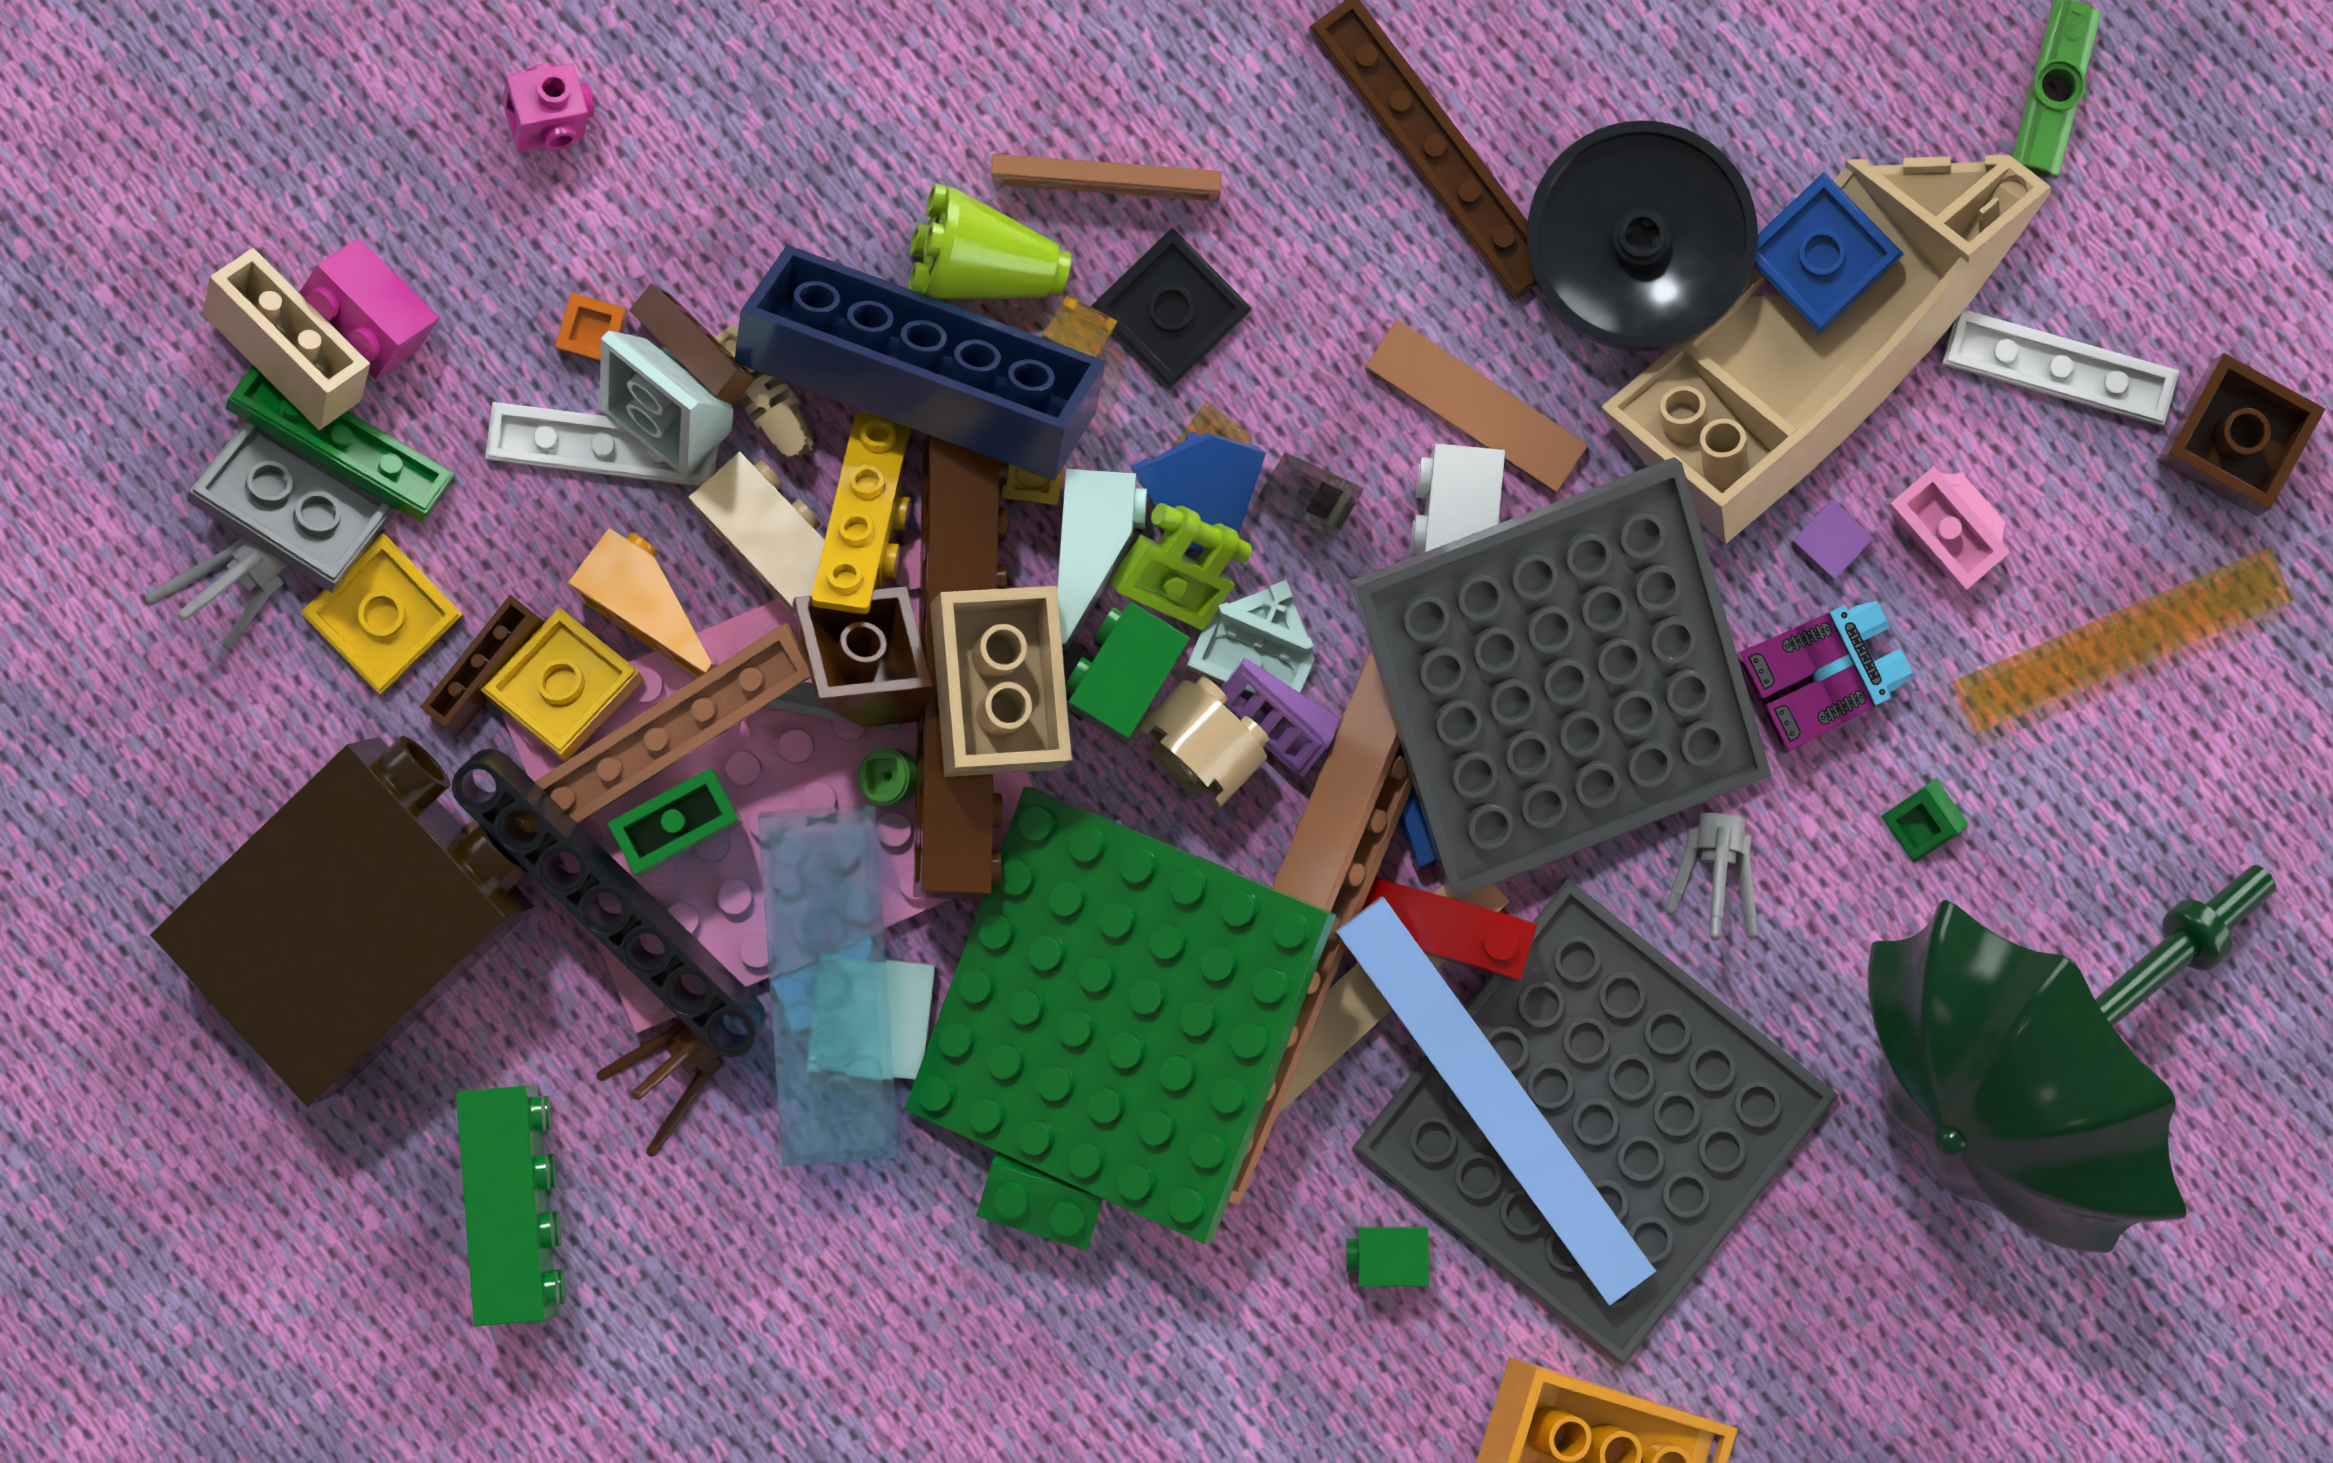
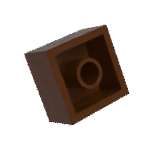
(2241, 434)

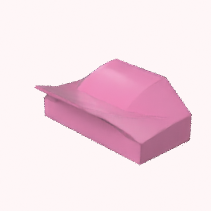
(1952, 525)

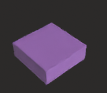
(1832, 539)

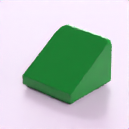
(1925, 820)

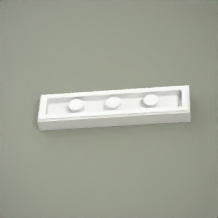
(2060, 367)
(579, 444)

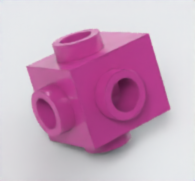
(547, 107)

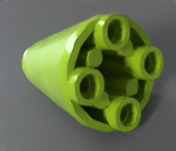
(982, 253)

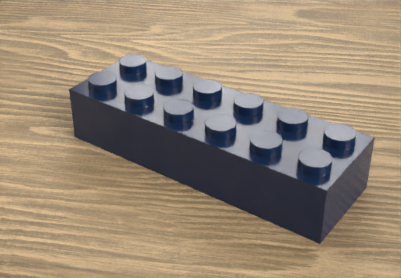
(919, 362)

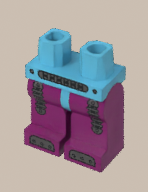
(1841, 671)

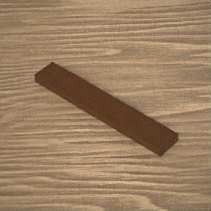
(1428, 141)

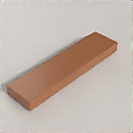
(1106, 177)
(1476, 406)

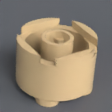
(1204, 741)

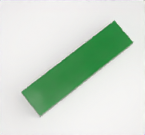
(346, 447)

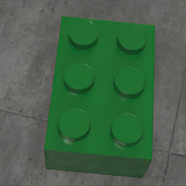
(1126, 672)

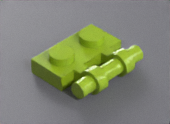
(1174, 582)

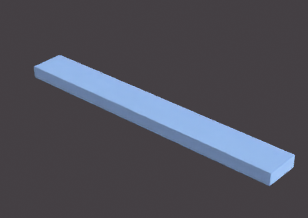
(1495, 1100)

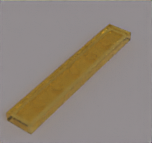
(2122, 640)

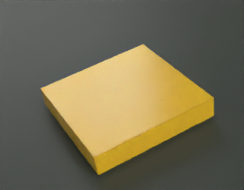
(383, 614)
(562, 684)

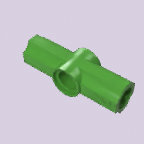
(2064, 55)

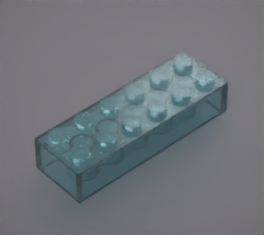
(828, 985)

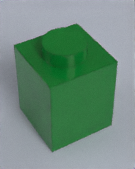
(1389, 1256)

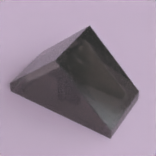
(1310, 497)

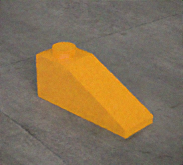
(632, 592)

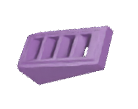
(1304, 714)

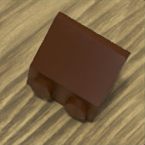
(866, 663)

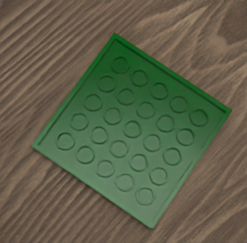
(1120, 1014)

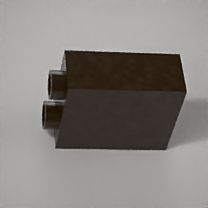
(346, 916)

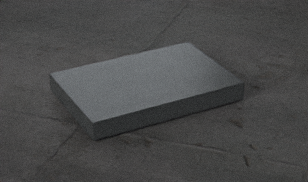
(290, 506)

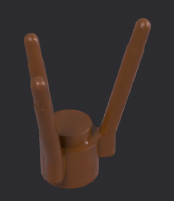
(686, 1052)

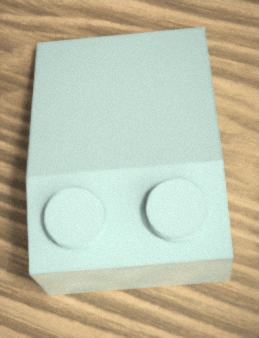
(660, 401)
(1095, 536)

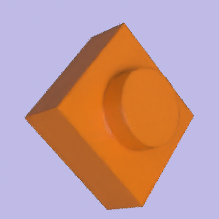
(586, 323)

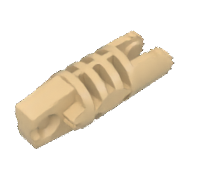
(773, 407)

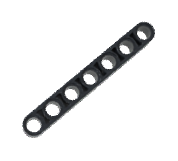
(600, 874)

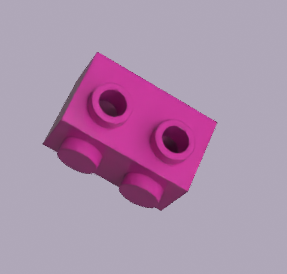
(369, 306)

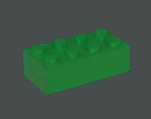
(508, 1205)

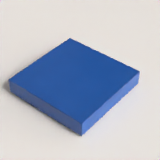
(1823, 253)

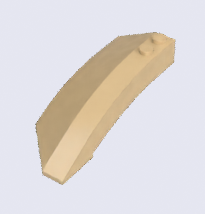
(1772, 397)

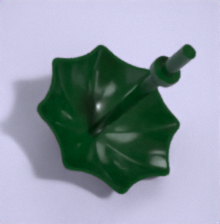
(2025, 1081)

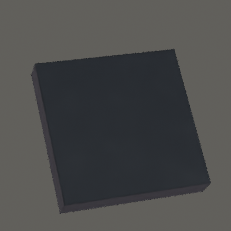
(1172, 308)

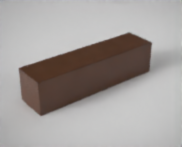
(692, 344)
(459, 693)

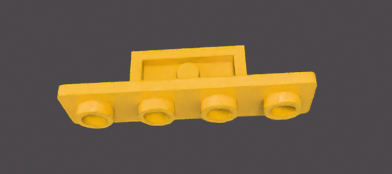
(864, 517)

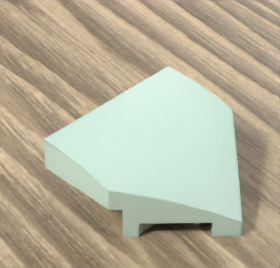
(1263, 631)

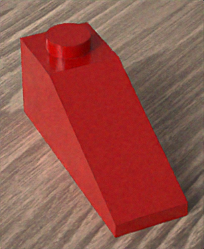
(1459, 929)

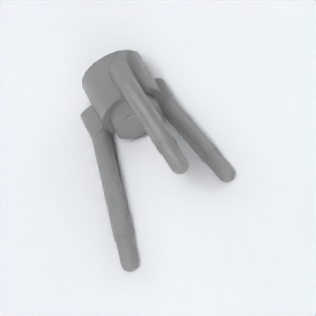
(248, 565)
(1720, 840)

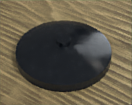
(1642, 235)

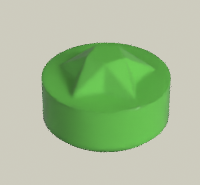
(887, 776)

